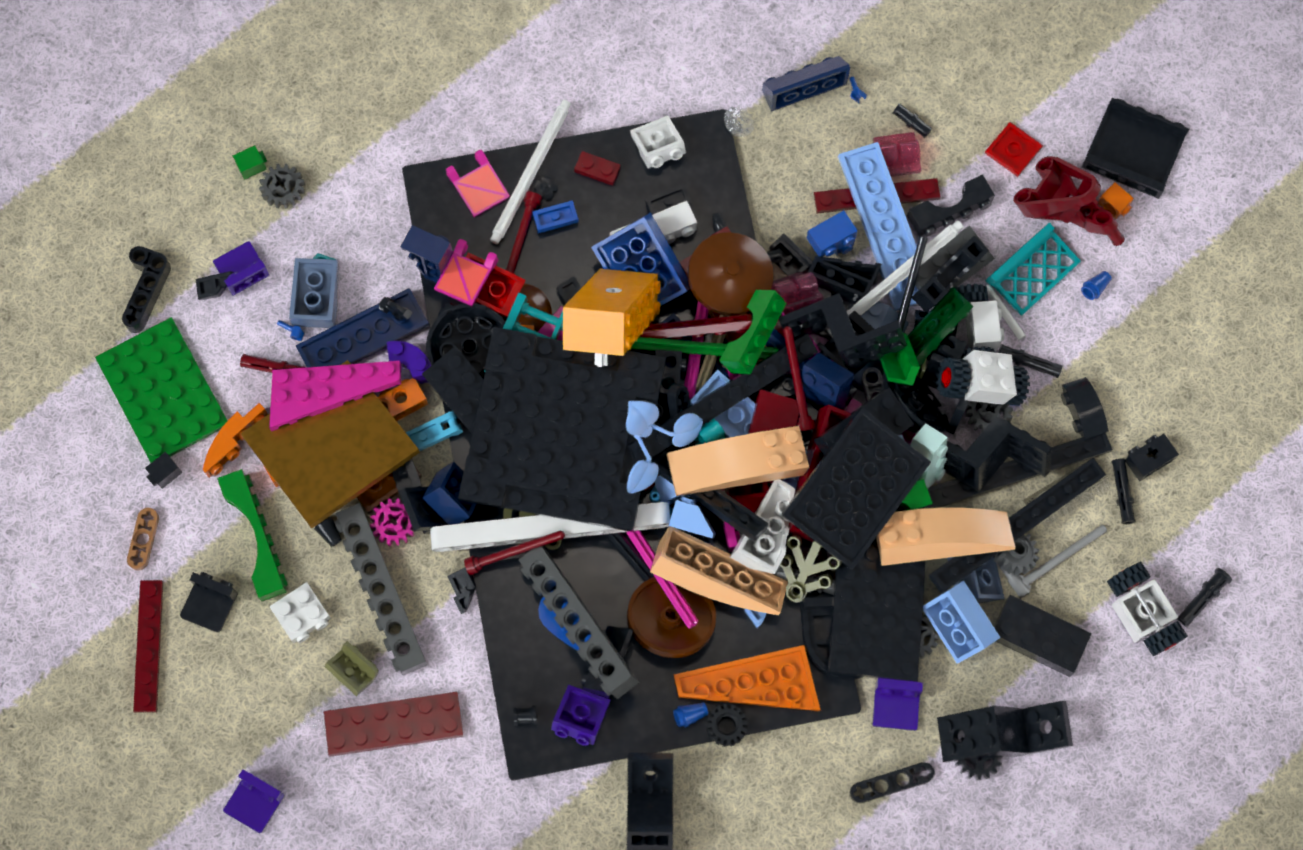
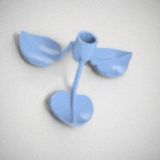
(640, 423)

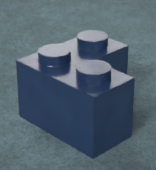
(444, 494)

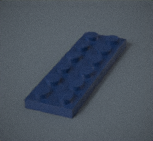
(362, 334)

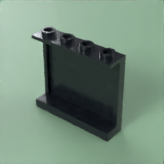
(1135, 147)

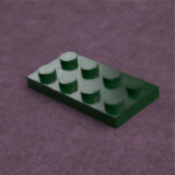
(938, 324)

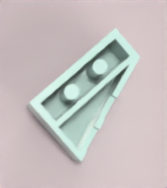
(934, 447)

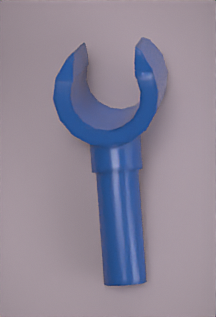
(857, 93)
(296, 332)

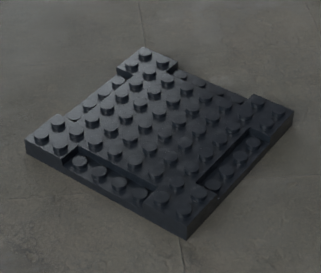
(556, 430)

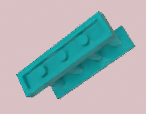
(521, 307)

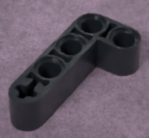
(141, 291)

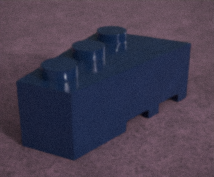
(429, 251)

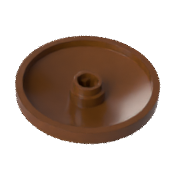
(728, 271)
(661, 628)

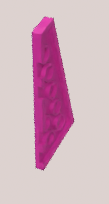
(323, 388)

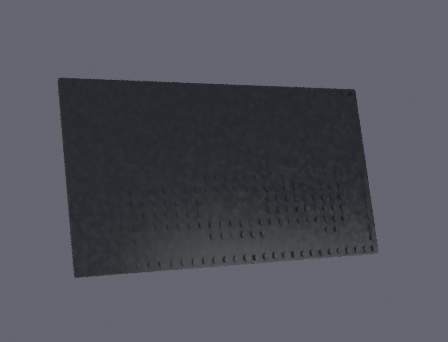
(523, 655)

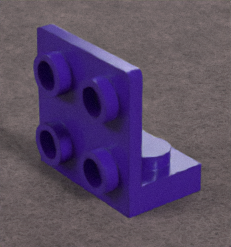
(246, 266)
(896, 704)
(253, 802)

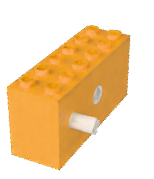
(610, 313)

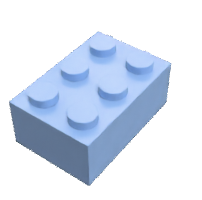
(960, 622)

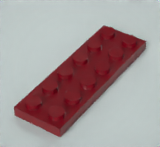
(393, 724)

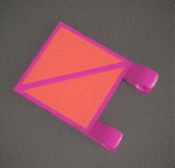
(479, 188)
(464, 277)

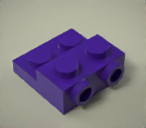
(580, 715)

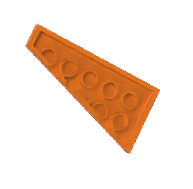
(762, 680)

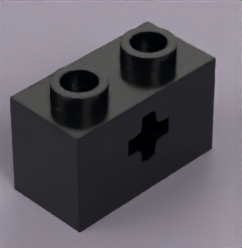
(1158, 446)

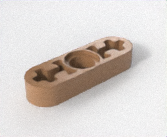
(137, 532)

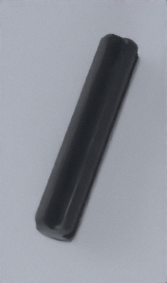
(631, 555)

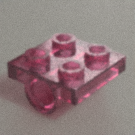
(900, 153)
(797, 291)

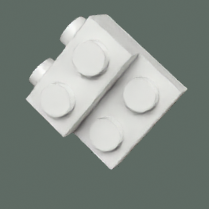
(658, 142)
(300, 613)

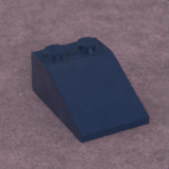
(826, 382)

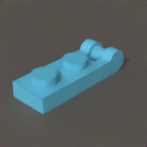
(434, 432)

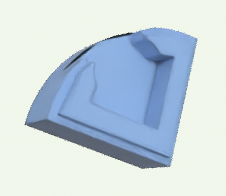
(756, 617)

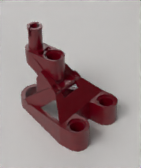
(1053, 199)

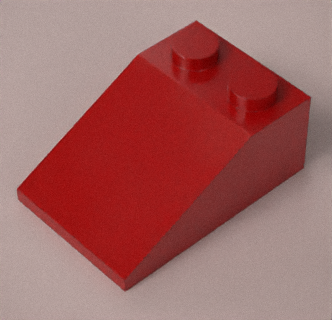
(499, 289)

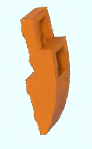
(225, 445)

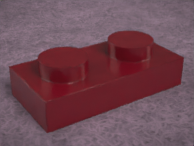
(597, 168)

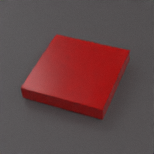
(1013, 149)

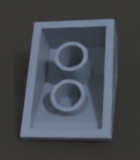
(314, 293)

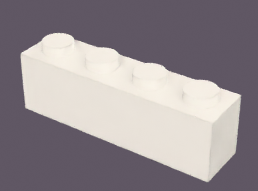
(674, 222)

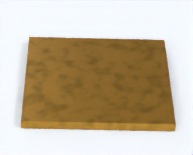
(331, 455)

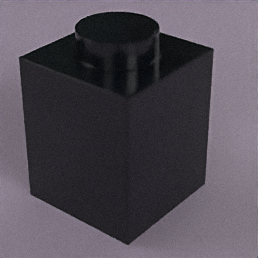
(162, 471)

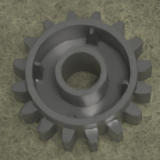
(1021, 559)

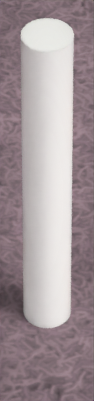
(1005, 313)

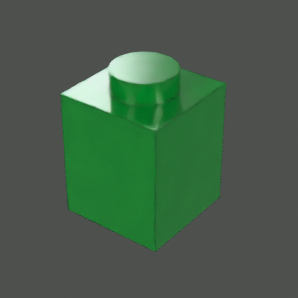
(250, 162)

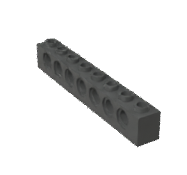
(355, 517)
(622, 678)

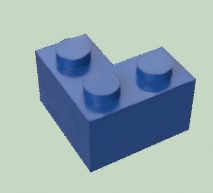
(833, 235)

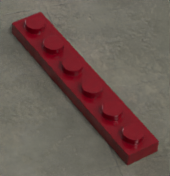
(907, 192)
(698, 327)
(148, 646)

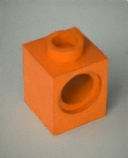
(1116, 201)

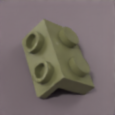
(352, 668)

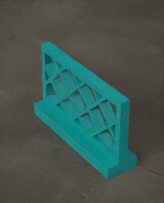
(1018, 259)

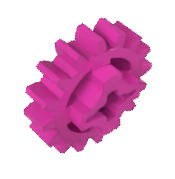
(386, 526)

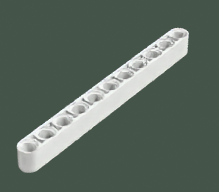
(532, 527)

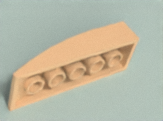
(738, 461)
(943, 534)
(715, 574)

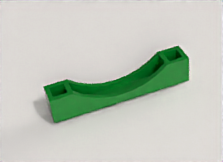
(266, 575)

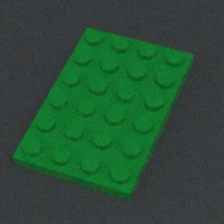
(162, 390)

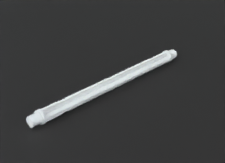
(530, 172)
(903, 271)

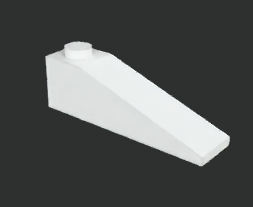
(769, 548)

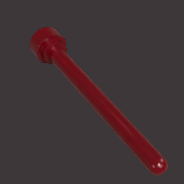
(531, 201)
(805, 421)
(474, 564)

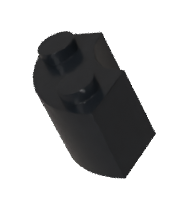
(1084, 408)

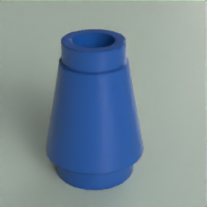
(1095, 286)
(688, 714)

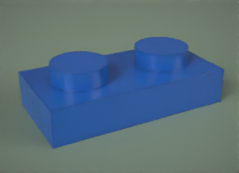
(555, 216)

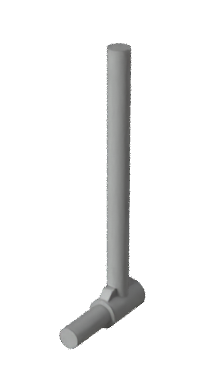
(1022, 584)

